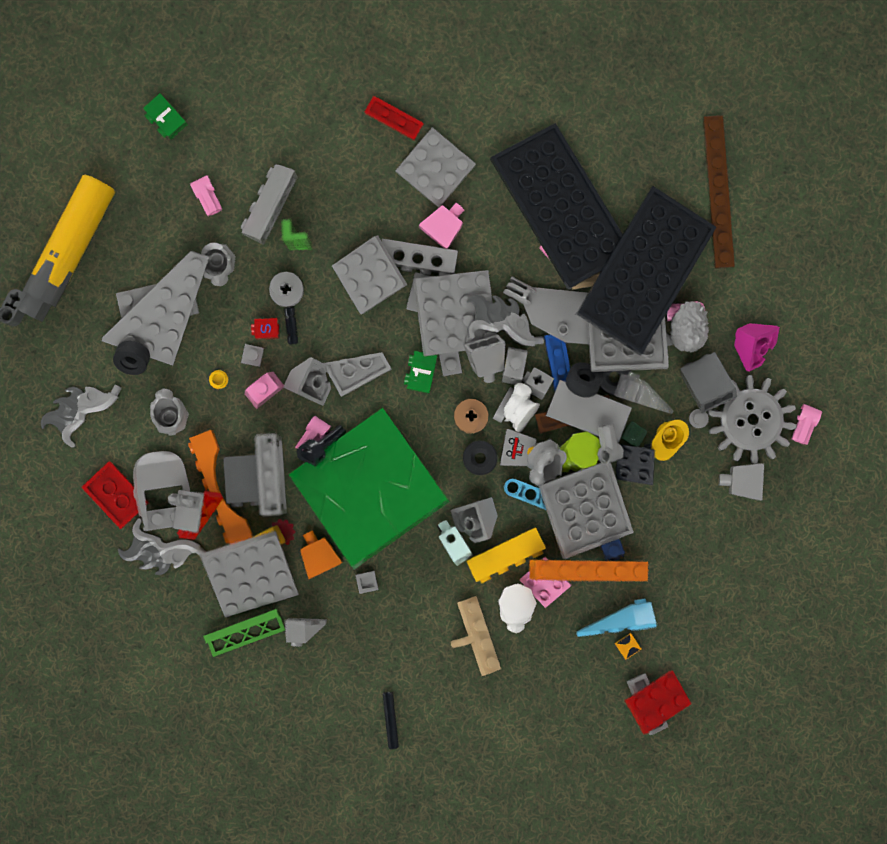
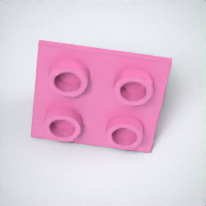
(545, 590)

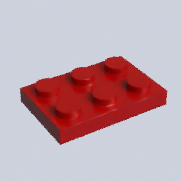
(113, 494)
(657, 702)

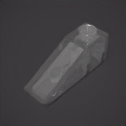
(639, 391)

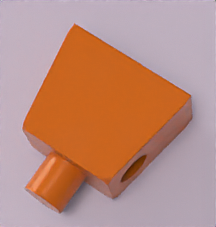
(318, 555)

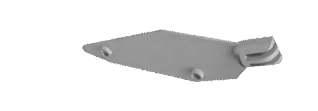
(554, 311)

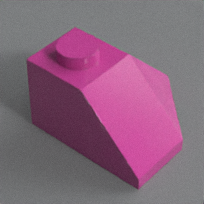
(753, 342)

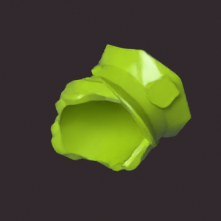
(580, 451)

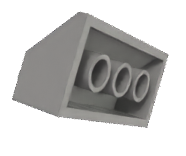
(269, 203)

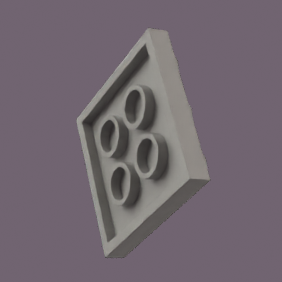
(435, 167)
(369, 275)

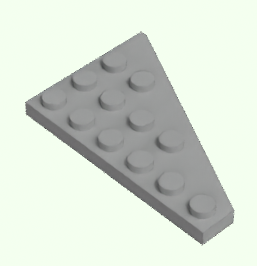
(163, 312)

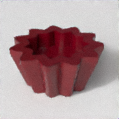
(286, 530)

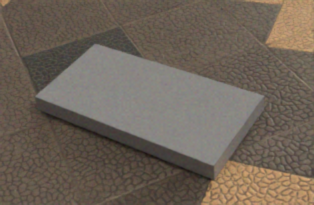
(587, 412)

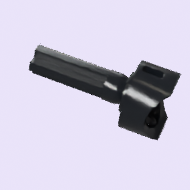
(314, 451)

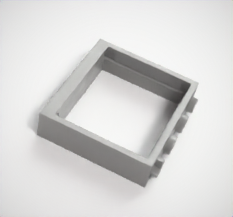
(271, 474)

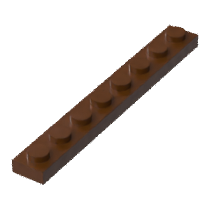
(718, 191)

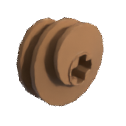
(478, 409)

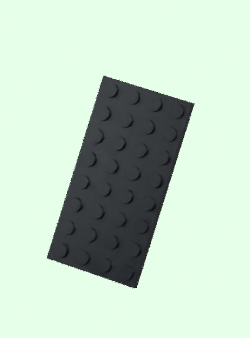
(559, 204)
(646, 270)

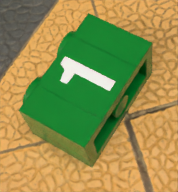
(165, 116)
(421, 372)

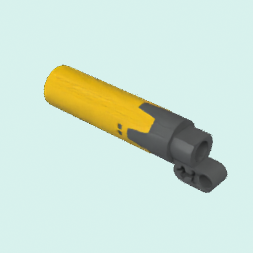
(60, 253)

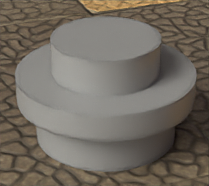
(698, 419)

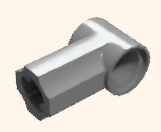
(610, 449)

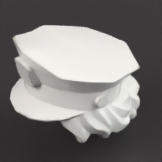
(520, 407)
(516, 607)

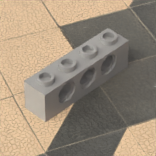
(447, 256)

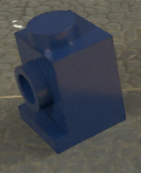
(612, 550)

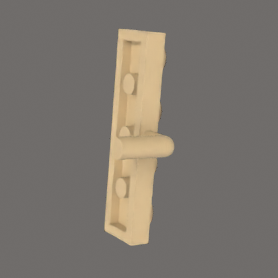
(477, 636)

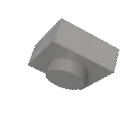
(252, 355)
(367, 582)

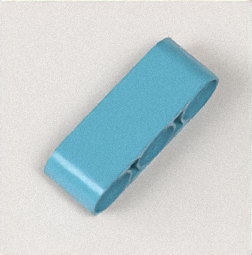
(520, 494)

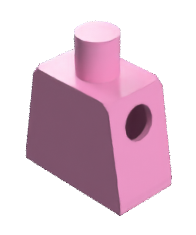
(443, 225)
(263, 389)

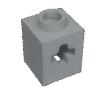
(543, 385)

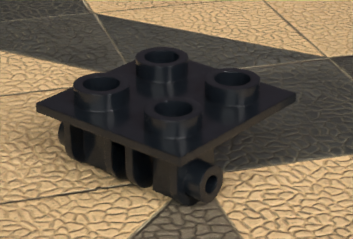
(636, 464)

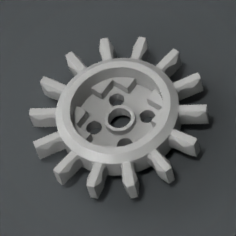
(744, 436)

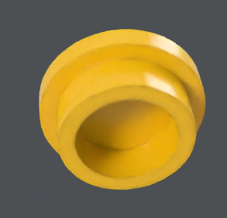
(218, 379)

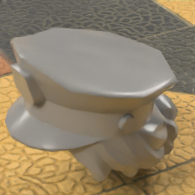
(220, 263)
(168, 413)
(546, 462)

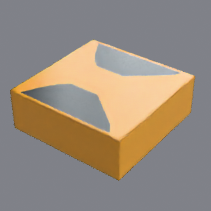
(628, 646)

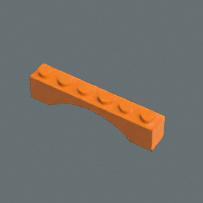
(206, 450)
(588, 570)

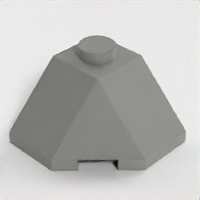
(309, 381)
(476, 519)
(301, 630)

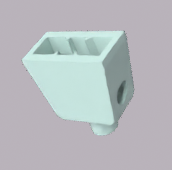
(458, 549)

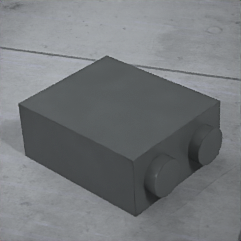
(708, 382)
(241, 480)

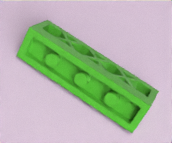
(293, 240)
(241, 626)

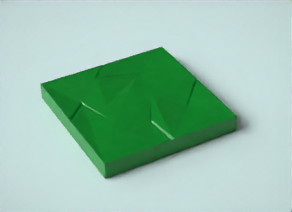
(369, 489)

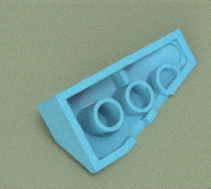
(633, 617)

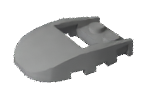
(154, 472)

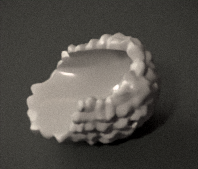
(689, 327)

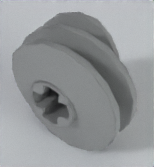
(280, 281)

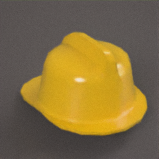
(669, 439)

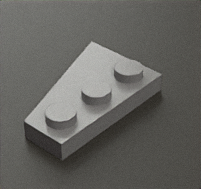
(357, 371)

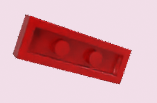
(394, 118)
(210, 503)

